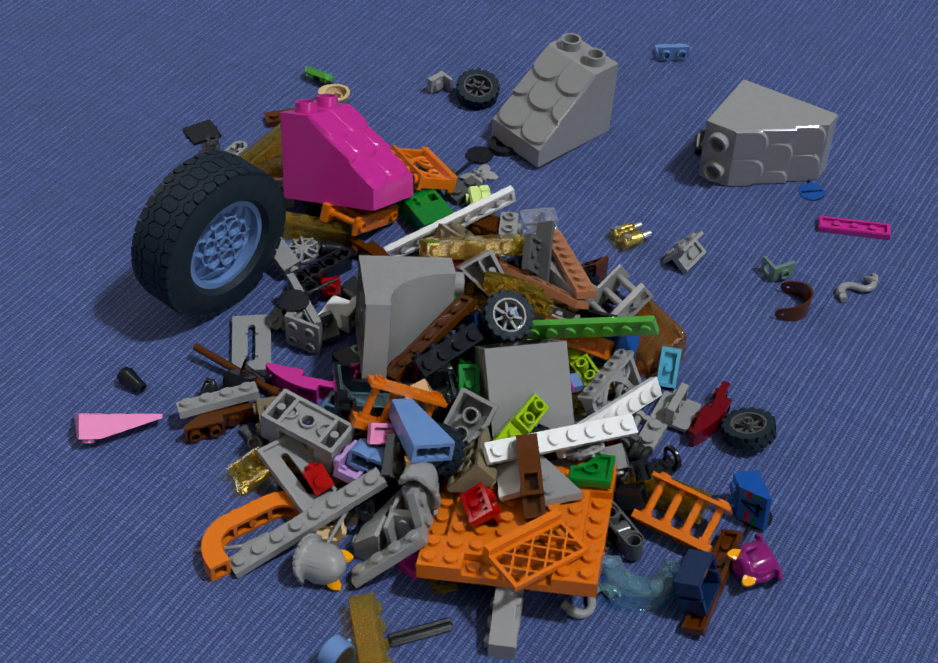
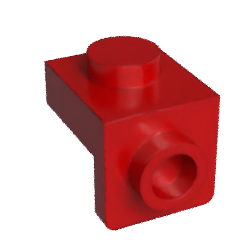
(333, 289)
(317, 477)

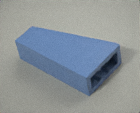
(419, 433)

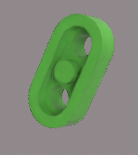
(324, 77)

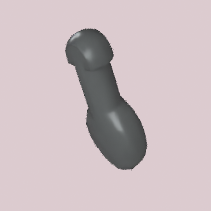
(252, 441)

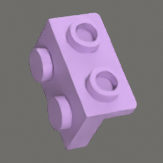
(342, 469)

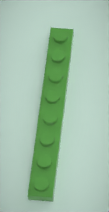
(592, 327)

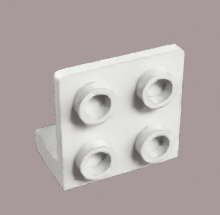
(343, 311)

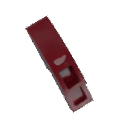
(710, 416)

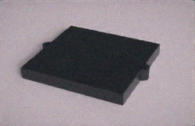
(198, 132)

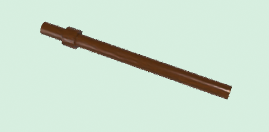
(271, 390)

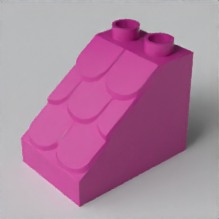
(338, 157)

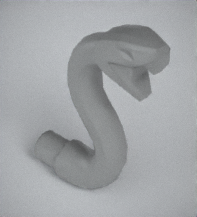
(872, 281)
(578, 613)

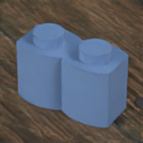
(366, 456)

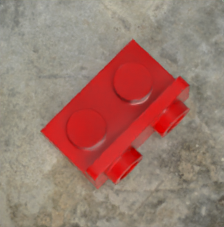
(480, 505)

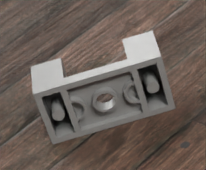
(326, 435)

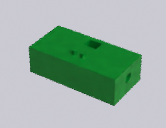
(423, 208)

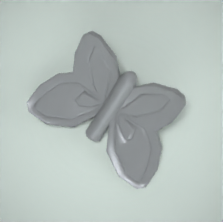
(482, 174)

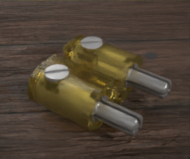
(628, 235)

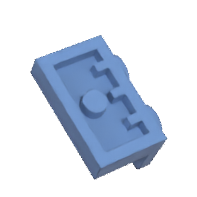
(672, 52)

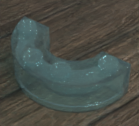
(637, 591)

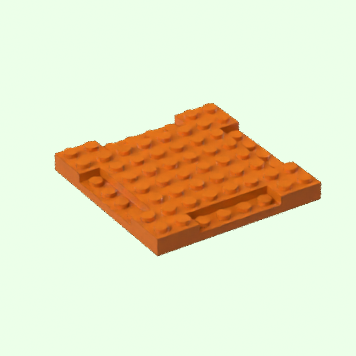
(457, 548)

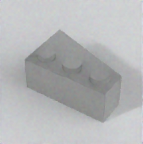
(477, 265)
(504, 623)

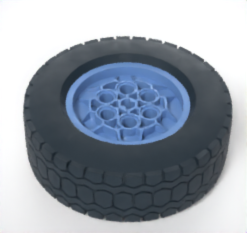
(208, 234)

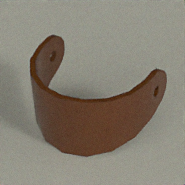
(801, 290)

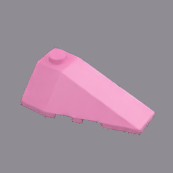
(99, 425)

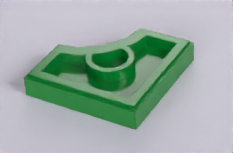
(595, 473)

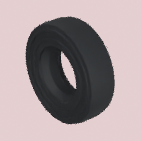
(498, 151)

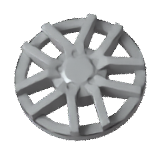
(304, 249)
(586, 451)

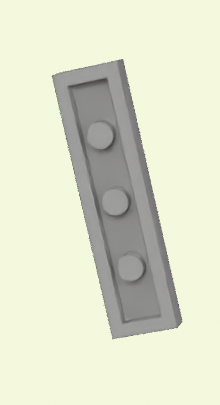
(212, 401)
(389, 556)

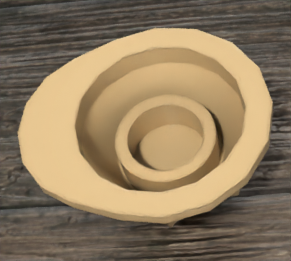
(340, 90)

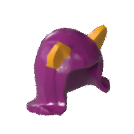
(754, 563)

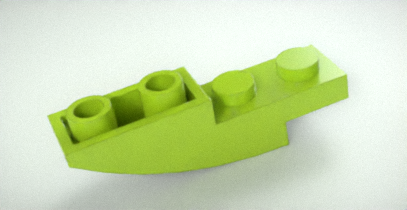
(582, 365)
(523, 419)

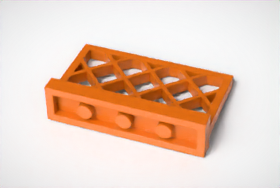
(521, 538)

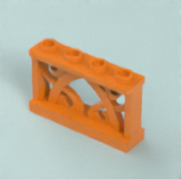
(437, 175)

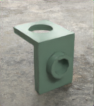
(777, 272)

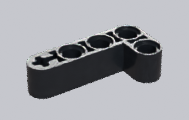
(330, 265)

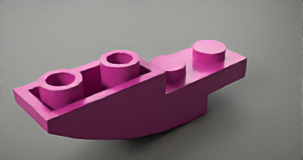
(296, 382)

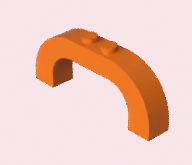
(238, 523)

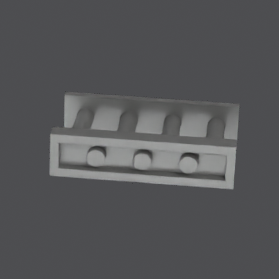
(630, 305)

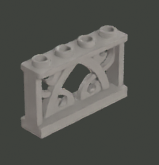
(618, 368)

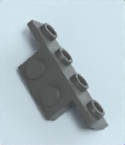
(538, 251)

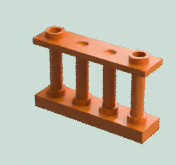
(361, 223)
(379, 382)
(682, 534)

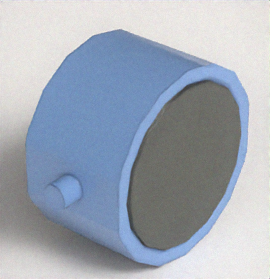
(337, 651)

